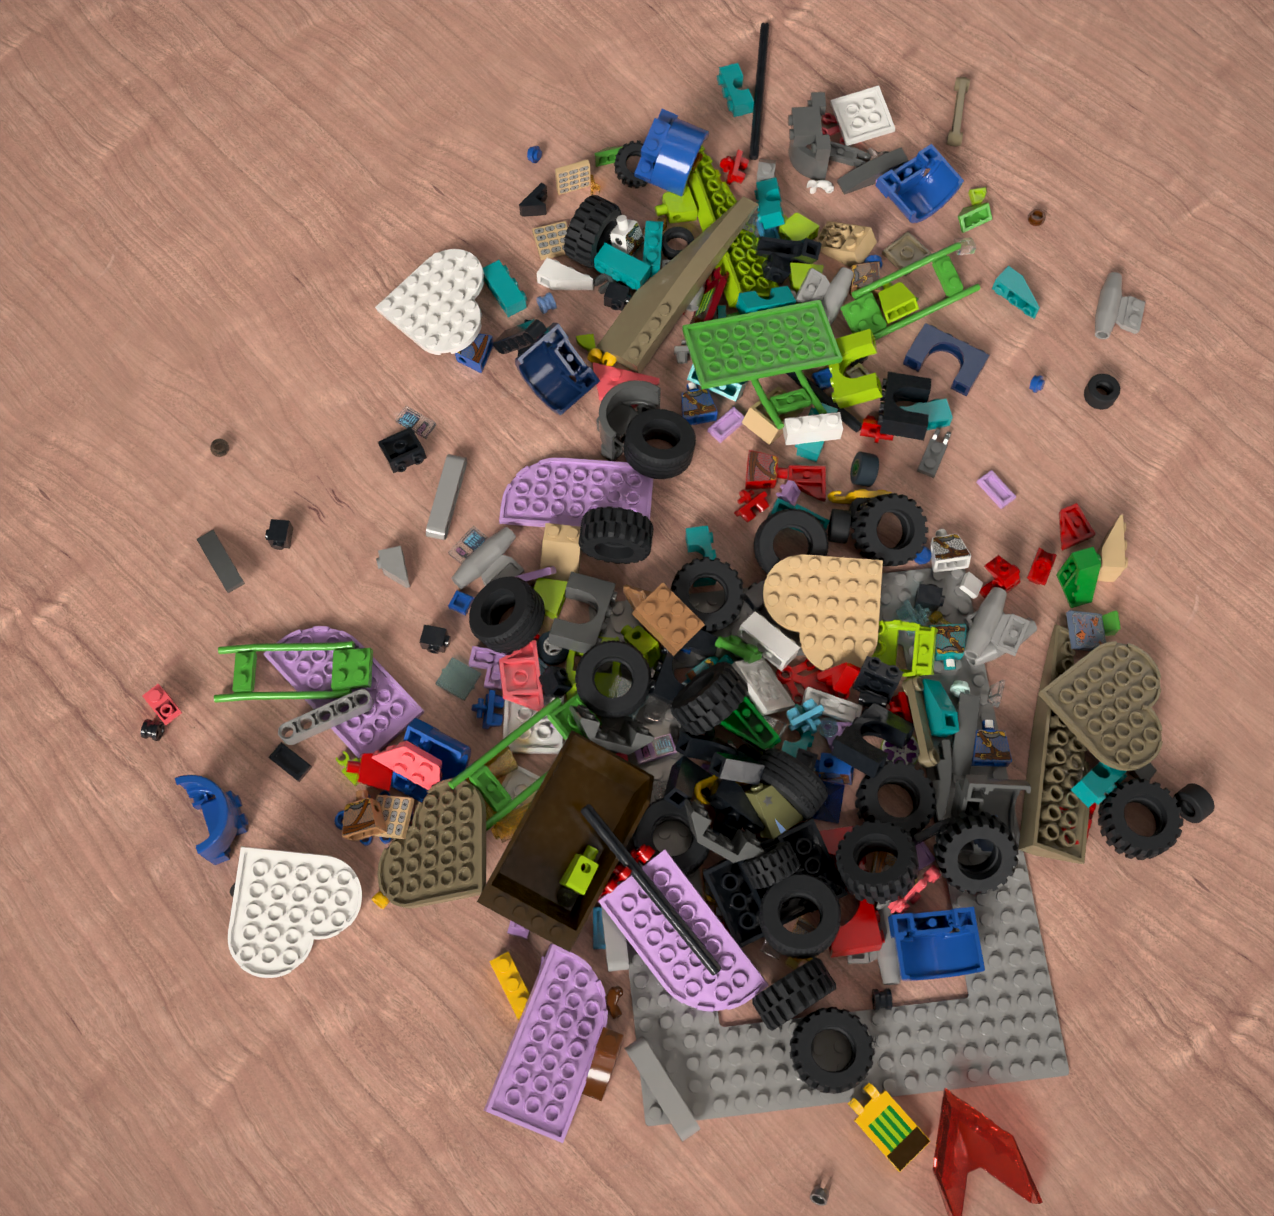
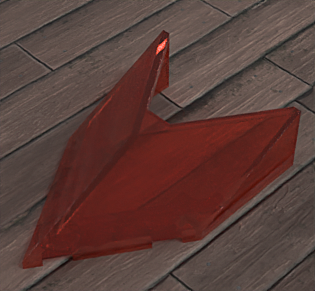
(972, 1142)

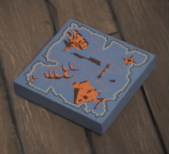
(1085, 630)

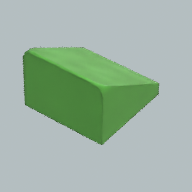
(1111, 623)

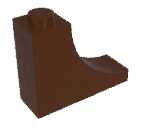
(603, 1063)

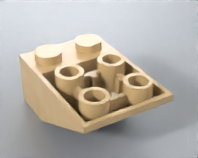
(846, 242)
(1113, 552)

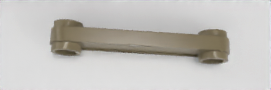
(955, 136)
(928, 754)

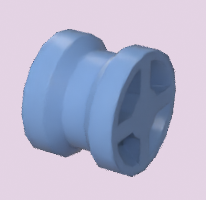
(546, 303)

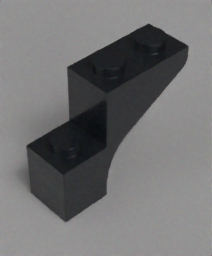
(801, 250)

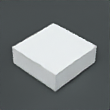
(971, 585)

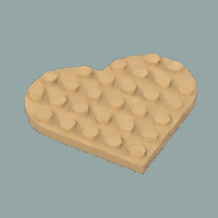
(829, 604)

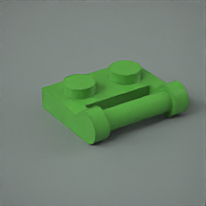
(733, 644)

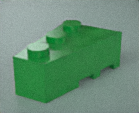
(1079, 576)
(751, 726)

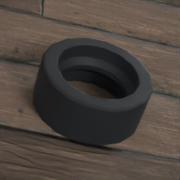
(671, 233)

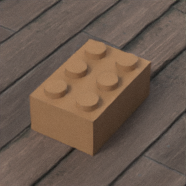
(668, 619)

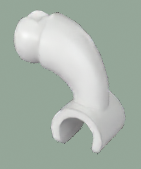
(824, 184)

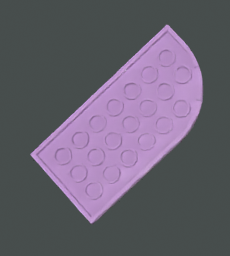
(569, 487)
(313, 672)
(668, 953)
(551, 1047)

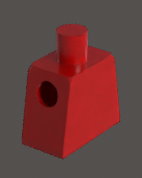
(370, 772)

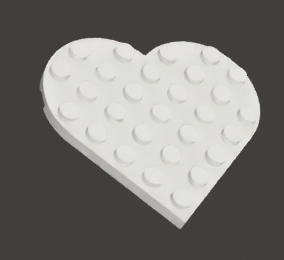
(439, 302)
(285, 904)

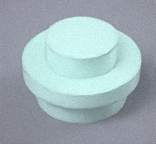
(959, 687)

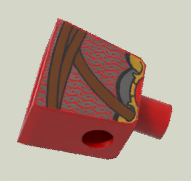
(763, 471)

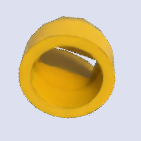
(594, 355)
(609, 359)
(380, 900)

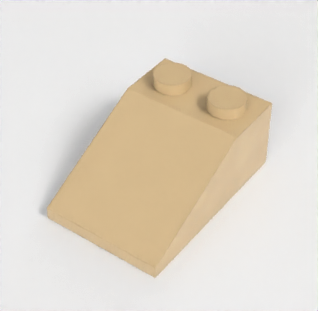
(760, 422)
(561, 550)

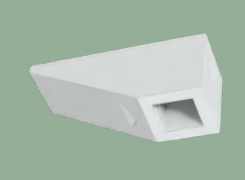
(560, 277)

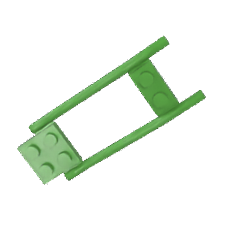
(865, 313)
(787, 401)
(349, 670)
(487, 783)

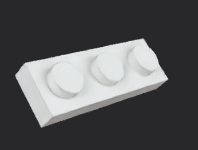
(833, 706)

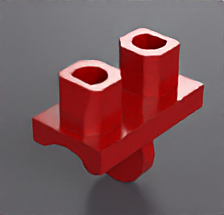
(737, 162)
(871, 429)
(746, 511)
(1041, 567)
(900, 706)

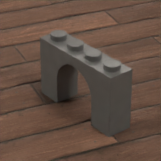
(594, 593)

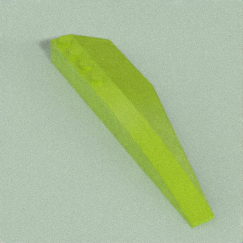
(712, 201)

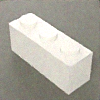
(812, 428)
(769, 640)

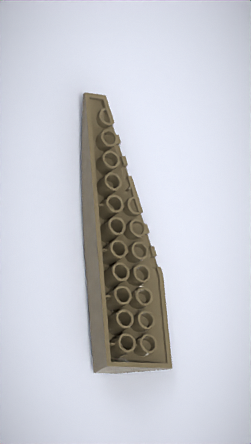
(668, 293)
(1053, 769)

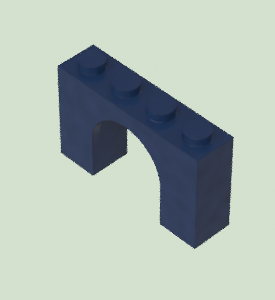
(934, 340)

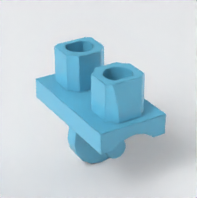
(812, 712)

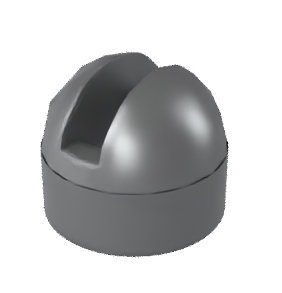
(819, 1195)

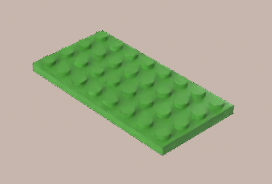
(761, 344)

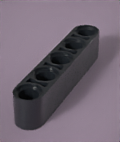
(520, 336)

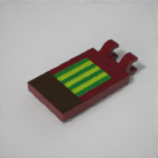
(711, 297)

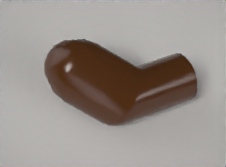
(612, 1000)

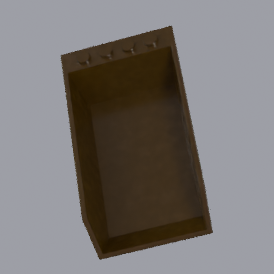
(555, 831)

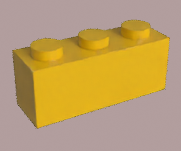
(511, 982)

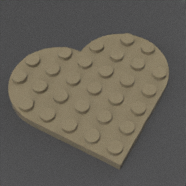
(1109, 704)
(441, 852)

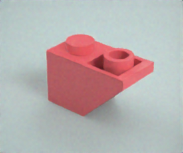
(162, 704)

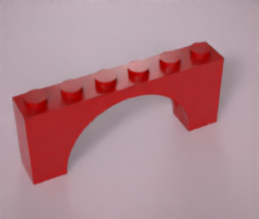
(862, 931)

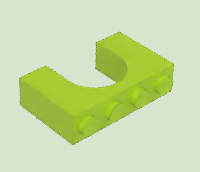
(860, 389)

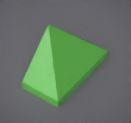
(606, 156)
(974, 216)

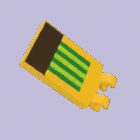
(889, 1127)

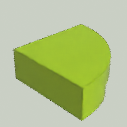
(977, 195)
(586, 341)

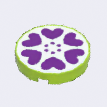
(907, 754)

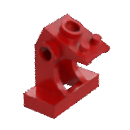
(1005, 576)

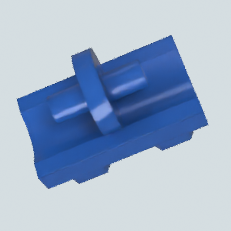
(491, 701)

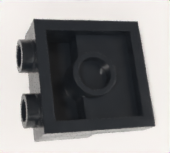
(402, 450)
(878, 677)

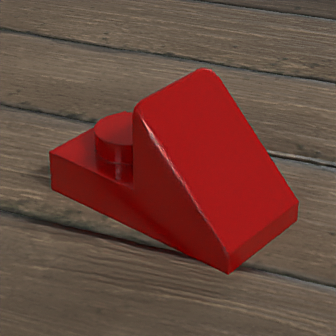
(840, 676)

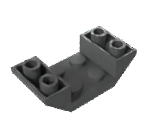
(631, 736)
(740, 847)

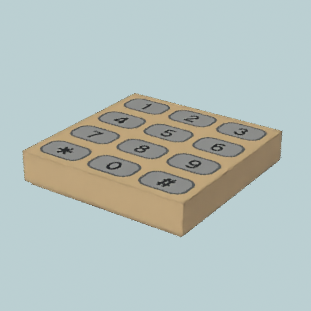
(573, 177)
(550, 240)
(396, 814)

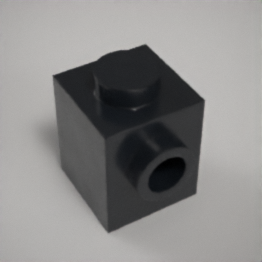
(776, 269)
(616, 296)
(279, 534)
(754, 596)
(929, 597)
(434, 639)
(555, 682)

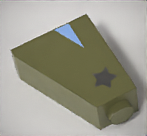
(772, 810)

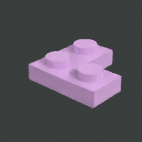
(488, 659)

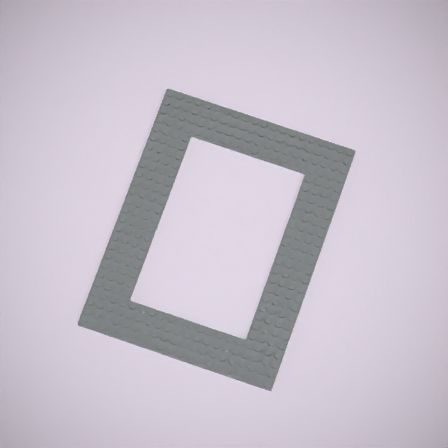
(992, 1037)

